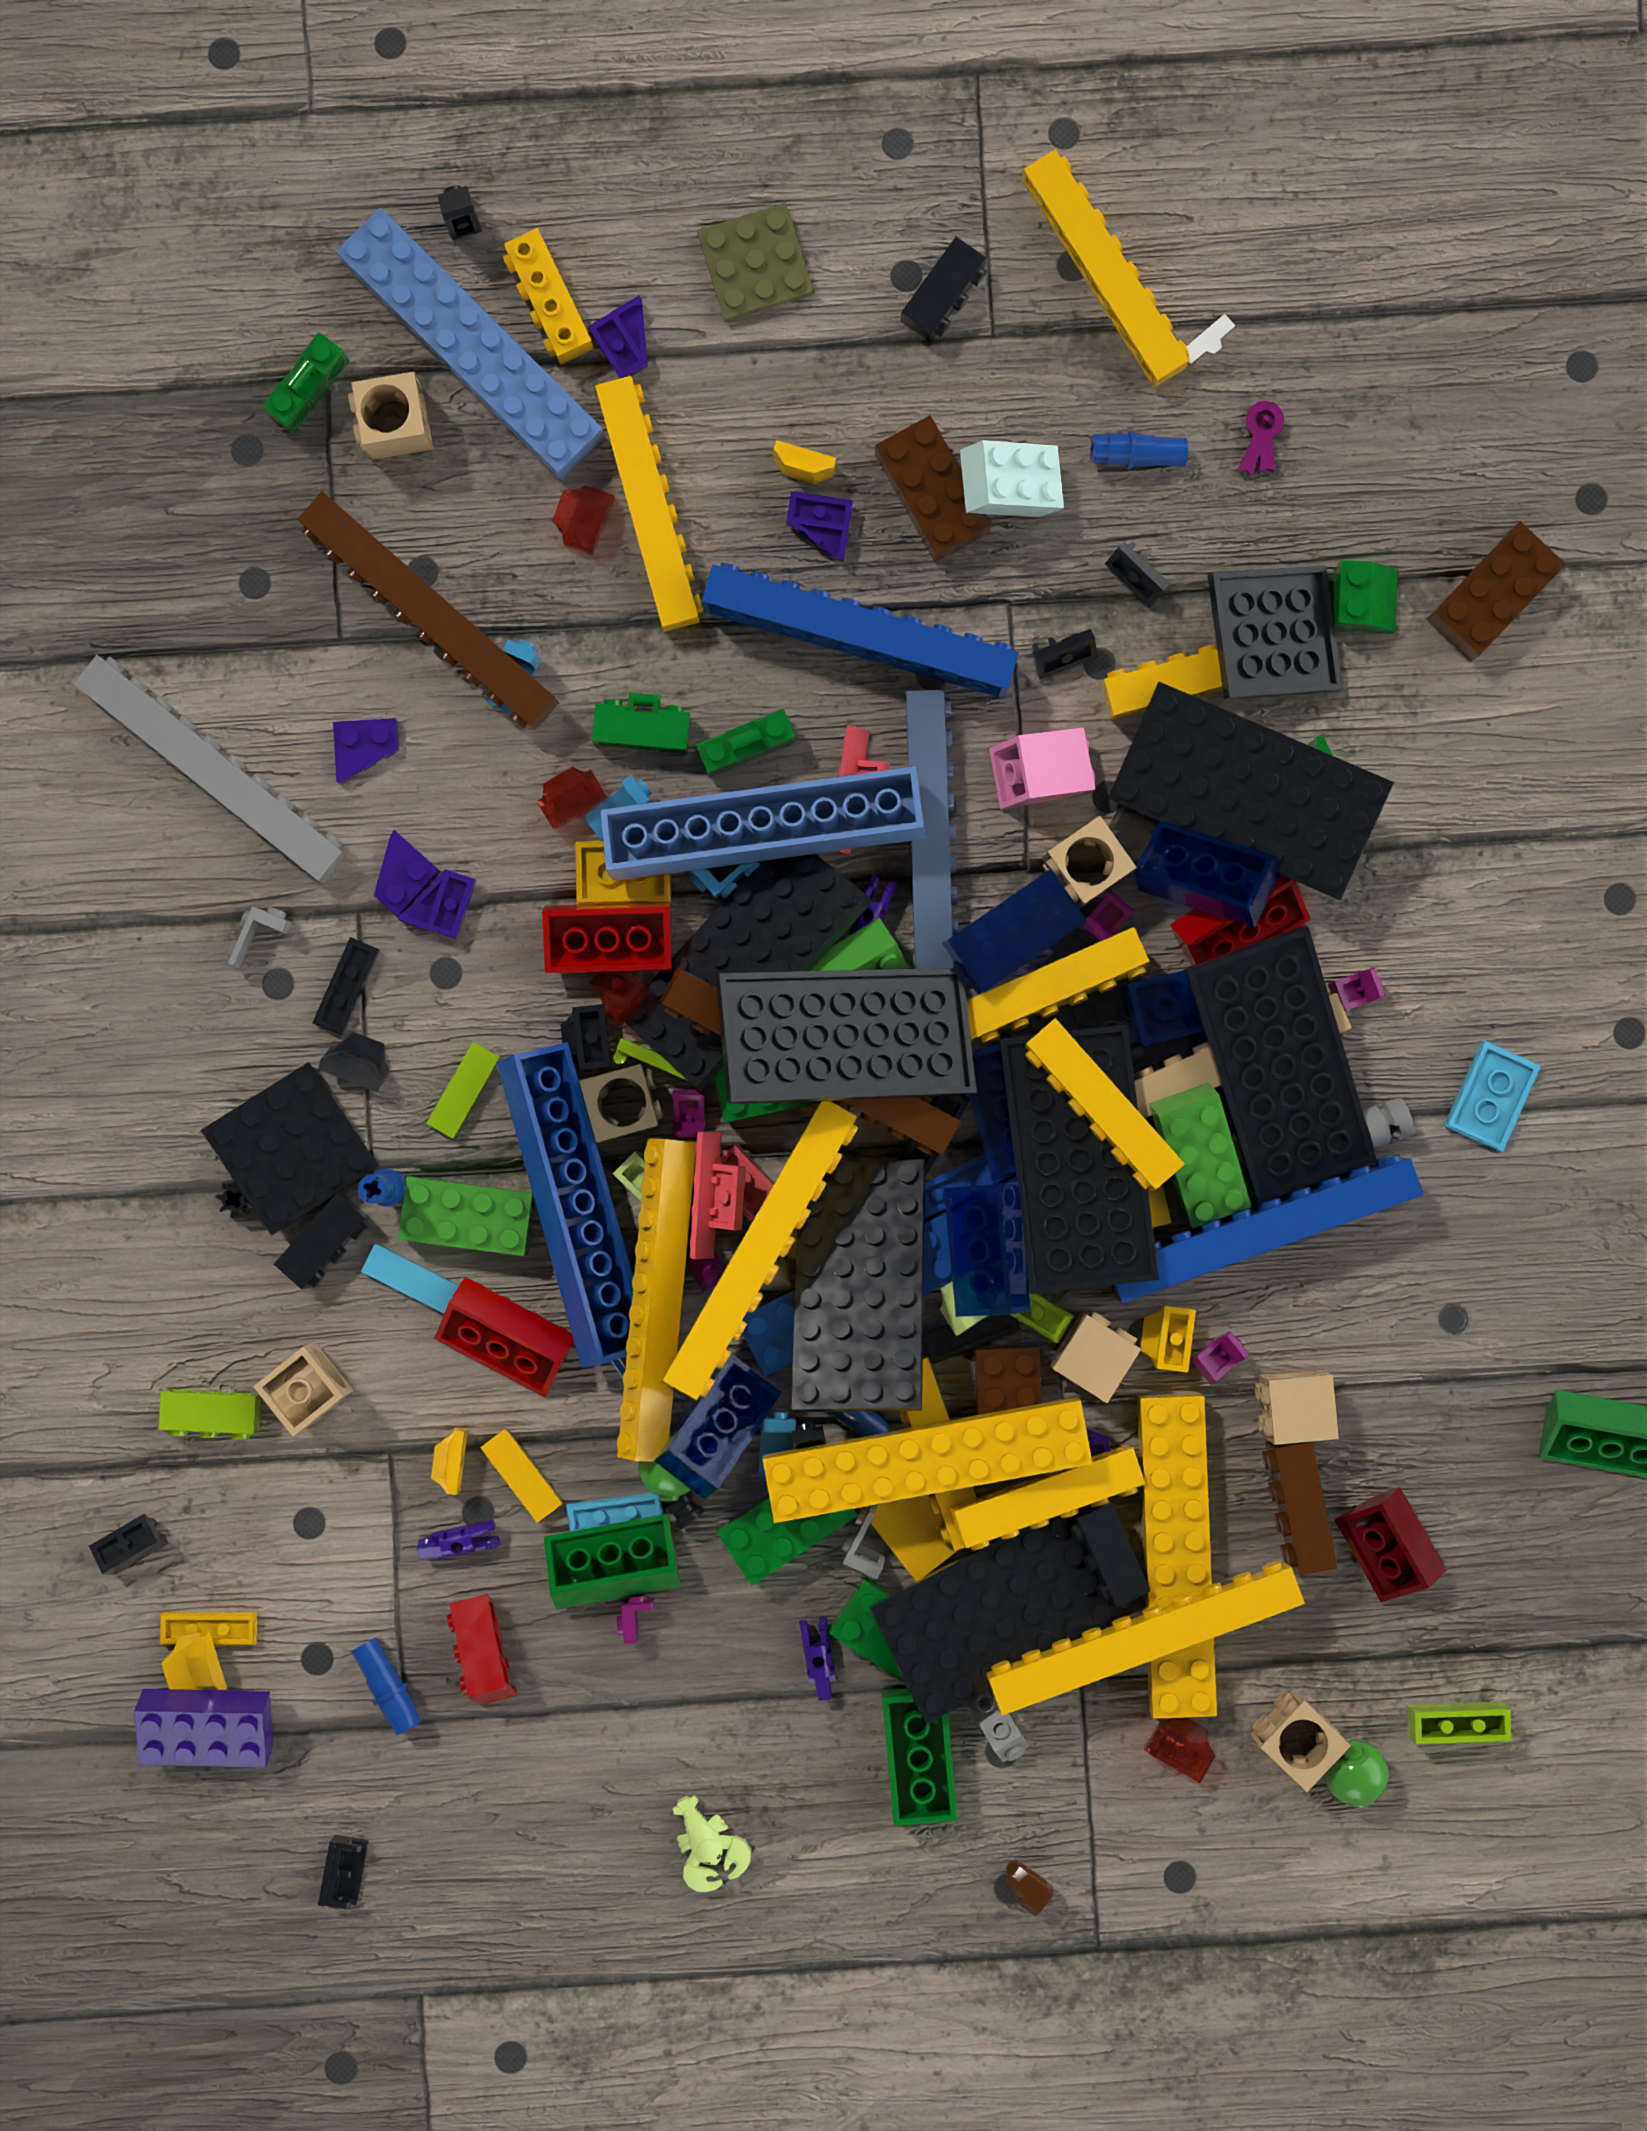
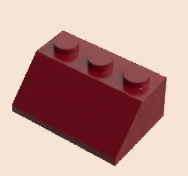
(1391, 1545)

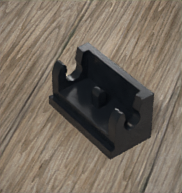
(127, 1545)
(343, 1872)

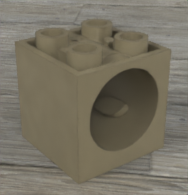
(597, 1088)

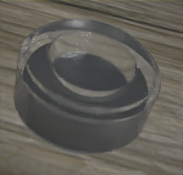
(1454, 1319)

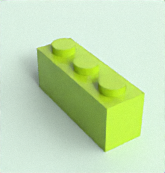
(210, 1413)
(1459, 1722)

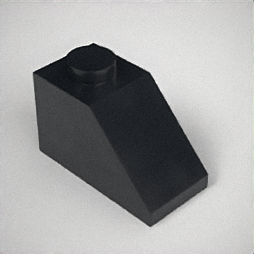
(459, 212)

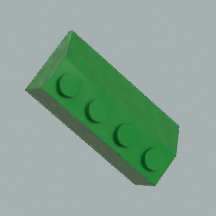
(1595, 1433)
(611, 1561)

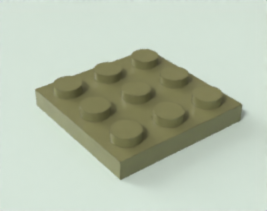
(755, 262)

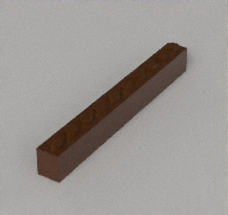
(428, 611)
(904, 1116)

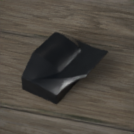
(588, 1037)
(357, 1061)

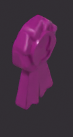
(1263, 422)

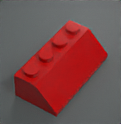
(1210, 936)
(607, 937)
(504, 1336)

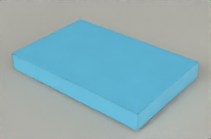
(1492, 1096)

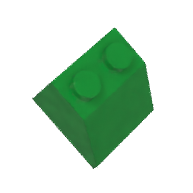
(1364, 596)

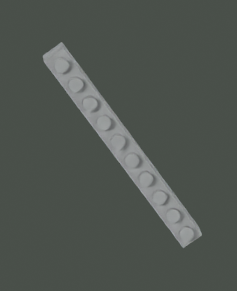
(211, 769)

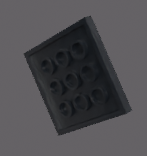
(1274, 632)
(289, 1148)

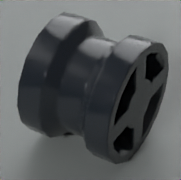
(685, 1510)

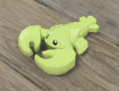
(708, 1847)

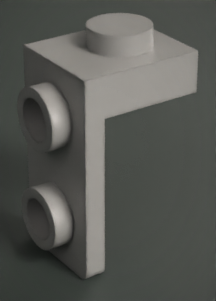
(249, 923)
(860, 1558)
(999, 1730)

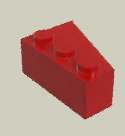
(480, 1650)

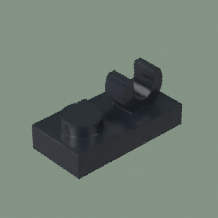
(1137, 573)
(1064, 654)
(807, 1435)

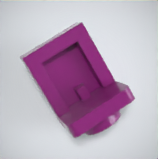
(1107, 917)
(1358, 988)
(688, 1113)
(705, 1271)
(1219, 1356)
(627, 1623)

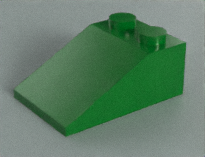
(858, 1629)

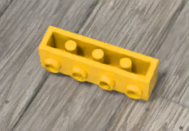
(548, 296)

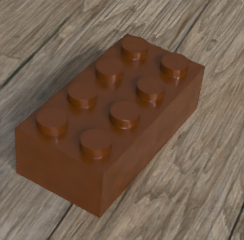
(930, 488)
(1496, 591)
(1007, 1378)
(1300, 1507)

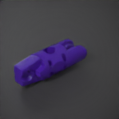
(878, 909)
(458, 1541)
(819, 1672)

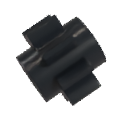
(227, 1197)

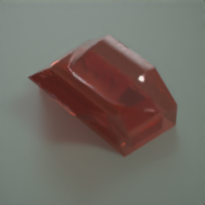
(582, 517)
(570, 796)
(619, 993)
(1182, 1746)

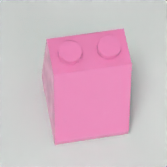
(1042, 767)

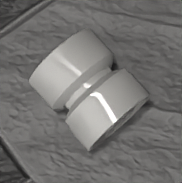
(1389, 1122)

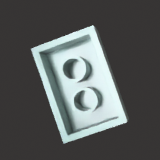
(1011, 478)

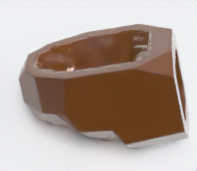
(1028, 1887)

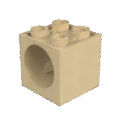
(371, 394)
(1093, 835)
(1095, 1355)
(303, 1388)
(1297, 1407)
(1318, 1759)

